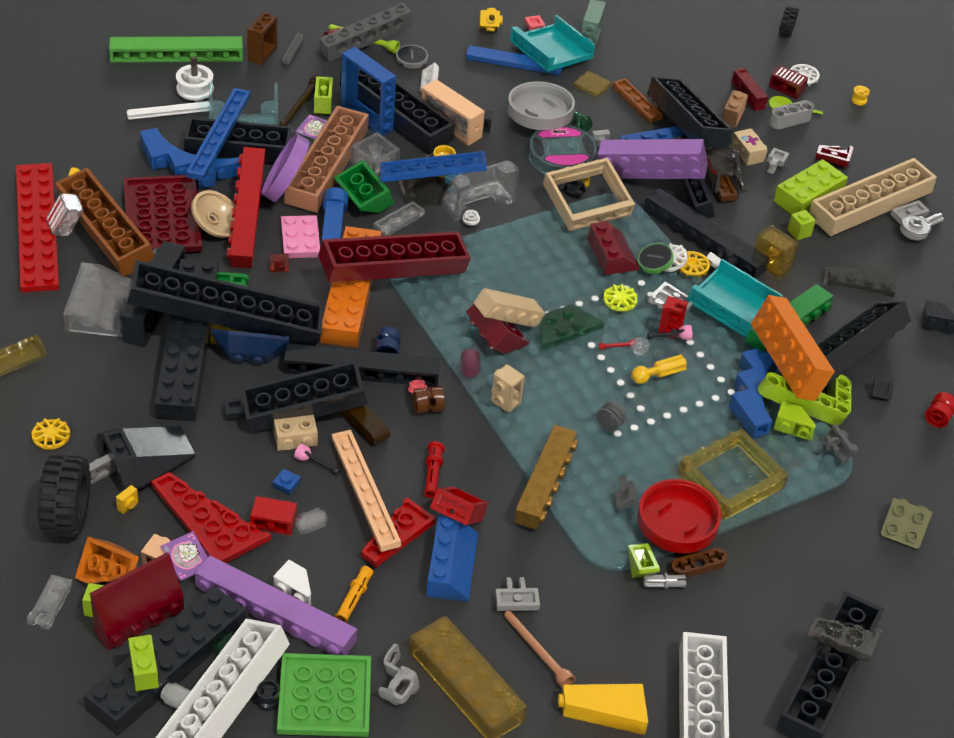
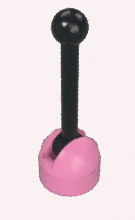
(684, 333)
(303, 453)

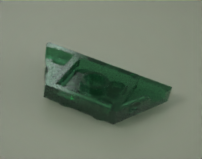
(567, 324)

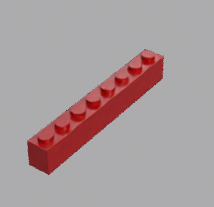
(247, 208)

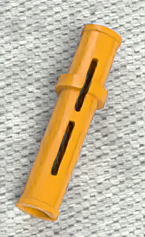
(358, 587)

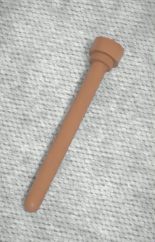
(562, 676)

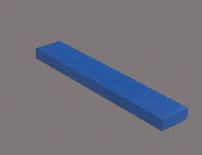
(506, 59)

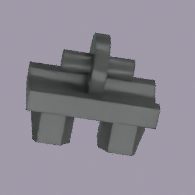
(838, 443)

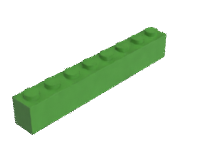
(176, 49)

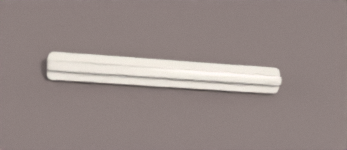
(168, 110)

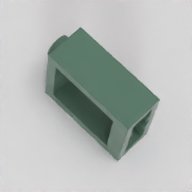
(593, 20)

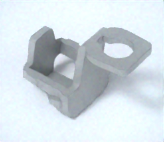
(402, 674)

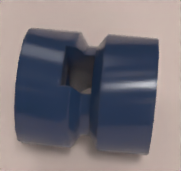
(388, 340)

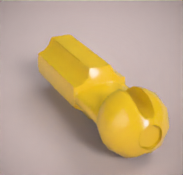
(661, 369)

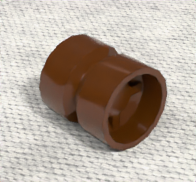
(422, 402)

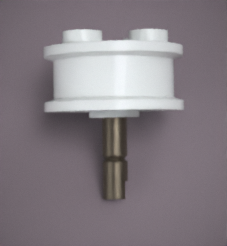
(194, 81)

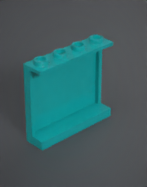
(553, 45)
(731, 297)

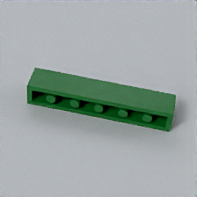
(808, 308)

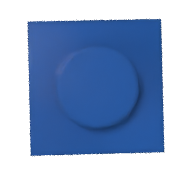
(286, 481)

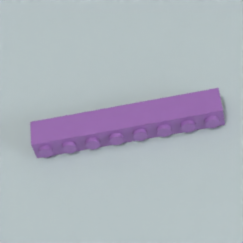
(278, 607)

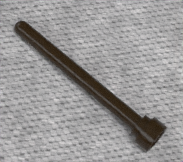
(312, 82)

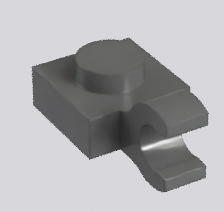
(626, 495)

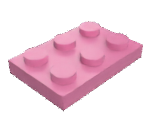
(300, 236)

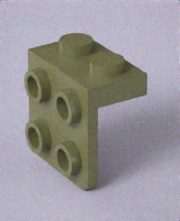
(906, 523)

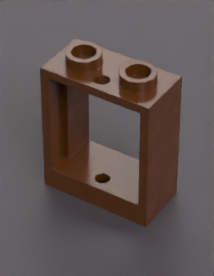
(262, 38)

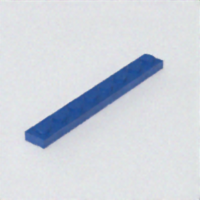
(218, 134)

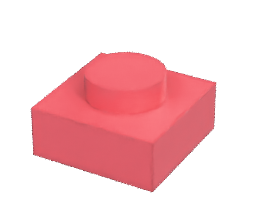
(534, 22)

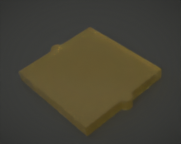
(592, 83)

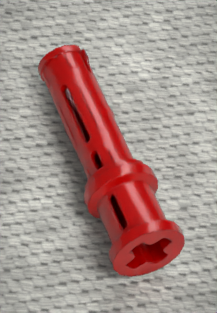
(434, 462)

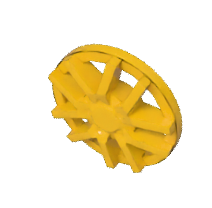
(695, 265)
(50, 433)

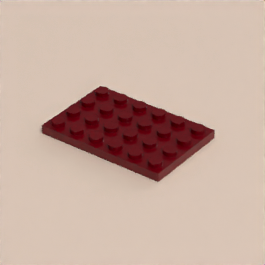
(163, 210)

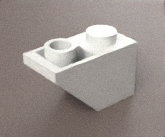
(293, 581)

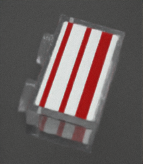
(64, 214)

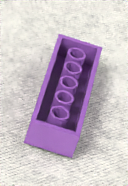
(656, 158)

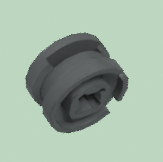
(611, 416)

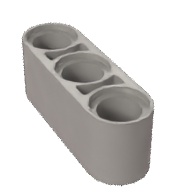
(791, 114)

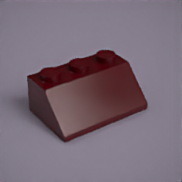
(611, 248)
(500, 334)

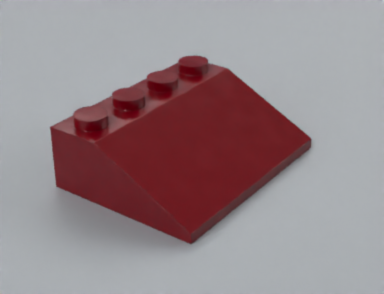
(136, 601)

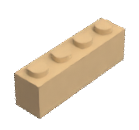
(509, 307)

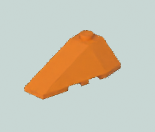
(104, 561)

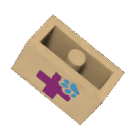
(750, 146)

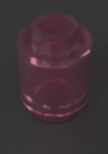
(470, 362)

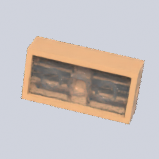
(465, 114)

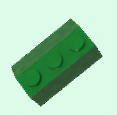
(365, 188)

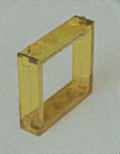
(750, 496)

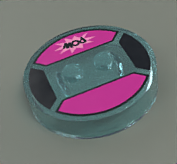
(561, 148)

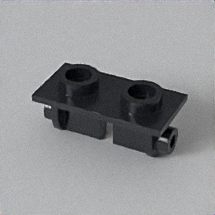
(574, 188)

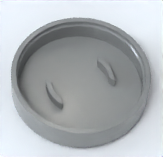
(541, 105)

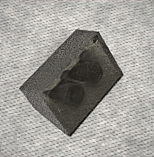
(423, 191)

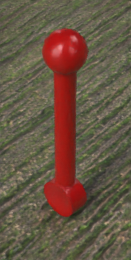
(602, 346)

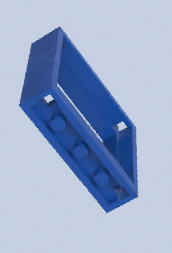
(351, 62)

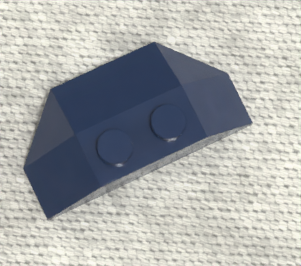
(250, 346)

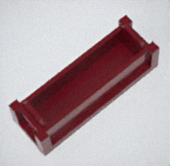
(745, 83)

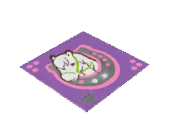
(311, 126)
(185, 554)

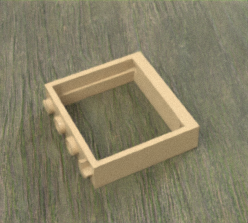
(584, 170)

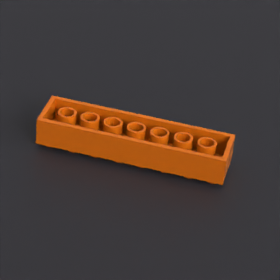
(347, 304)

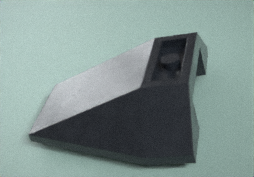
(146, 452)

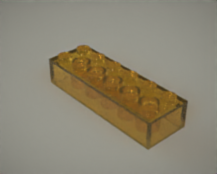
(468, 678)

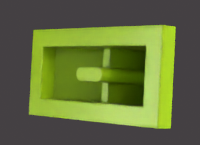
(642, 560)

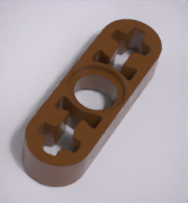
(704, 556)

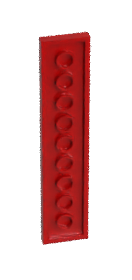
(36, 242)

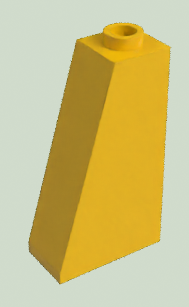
(607, 705)

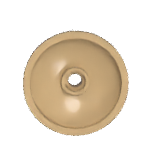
(213, 213)

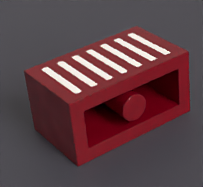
(788, 82)

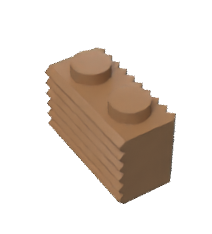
(734, 108)

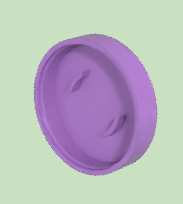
(285, 167)

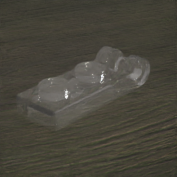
(50, 602)

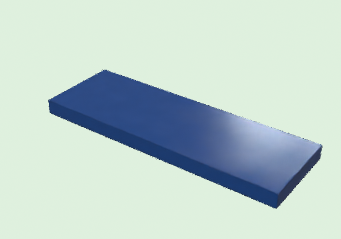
(433, 166)

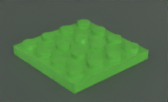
(324, 695)

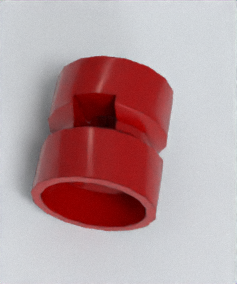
(940, 410)

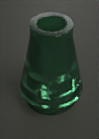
(582, 121)

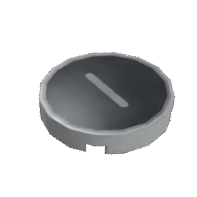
(412, 56)

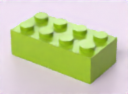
(815, 181)

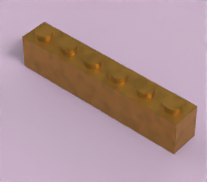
(546, 477)

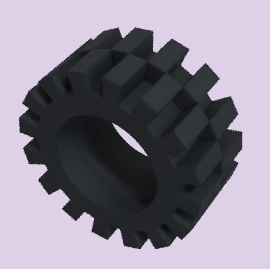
(788, 20)

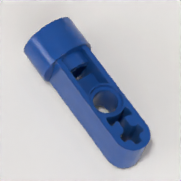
(335, 205)

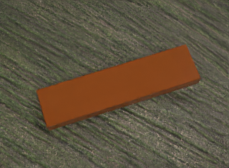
(637, 100)

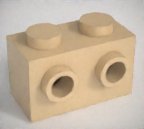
(507, 388)
(298, 431)

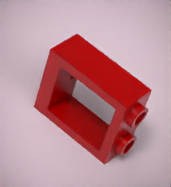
(467, 507)

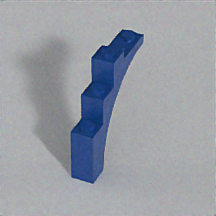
(163, 154)
(747, 401)

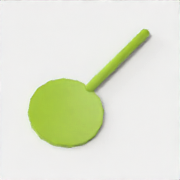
(778, 101)

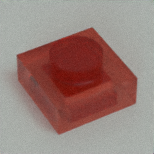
(279, 263)

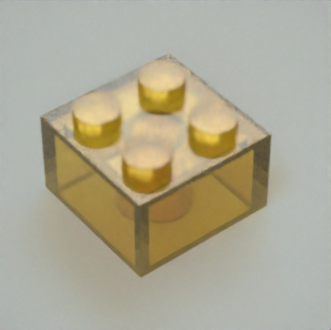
(779, 248)

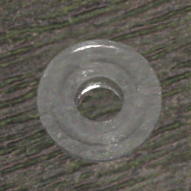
(640, 345)

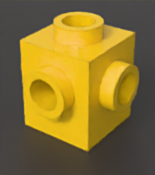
(486, 23)

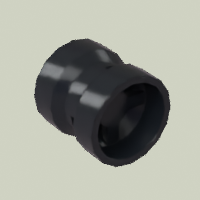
(268, 695)

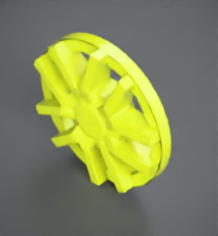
(620, 298)

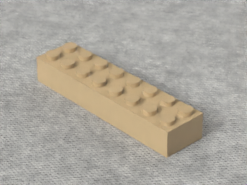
(872, 196)

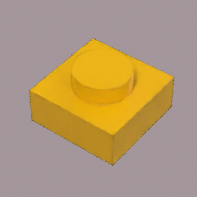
(127, 499)

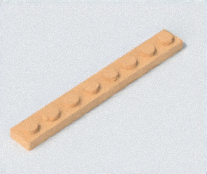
(366, 491)

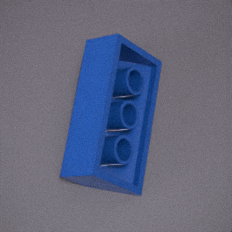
(452, 560)

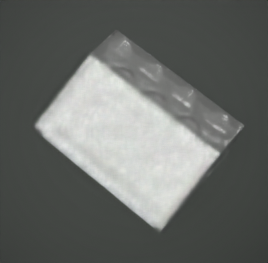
(96, 301)

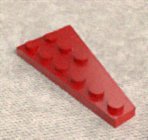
(215, 526)

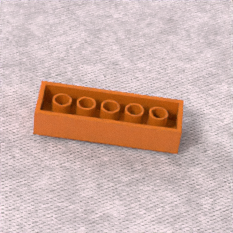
(792, 348)

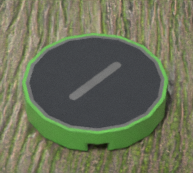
(655, 258)

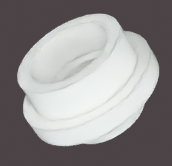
(471, 218)

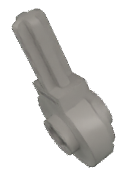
(919, 227)

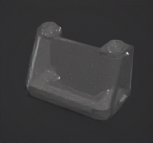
(498, 181)

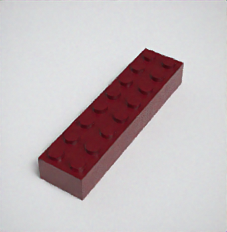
(393, 256)

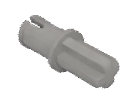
(665, 581)

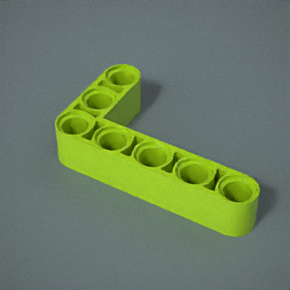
(828, 407)

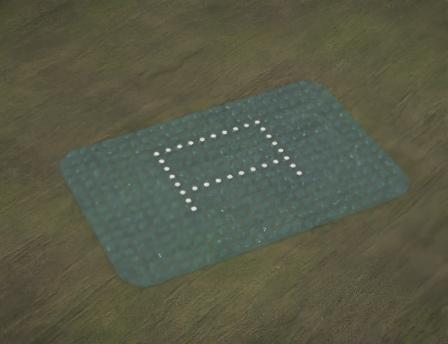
(576, 378)

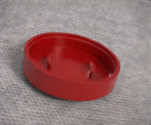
(679, 516)

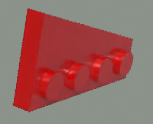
(409, 522)

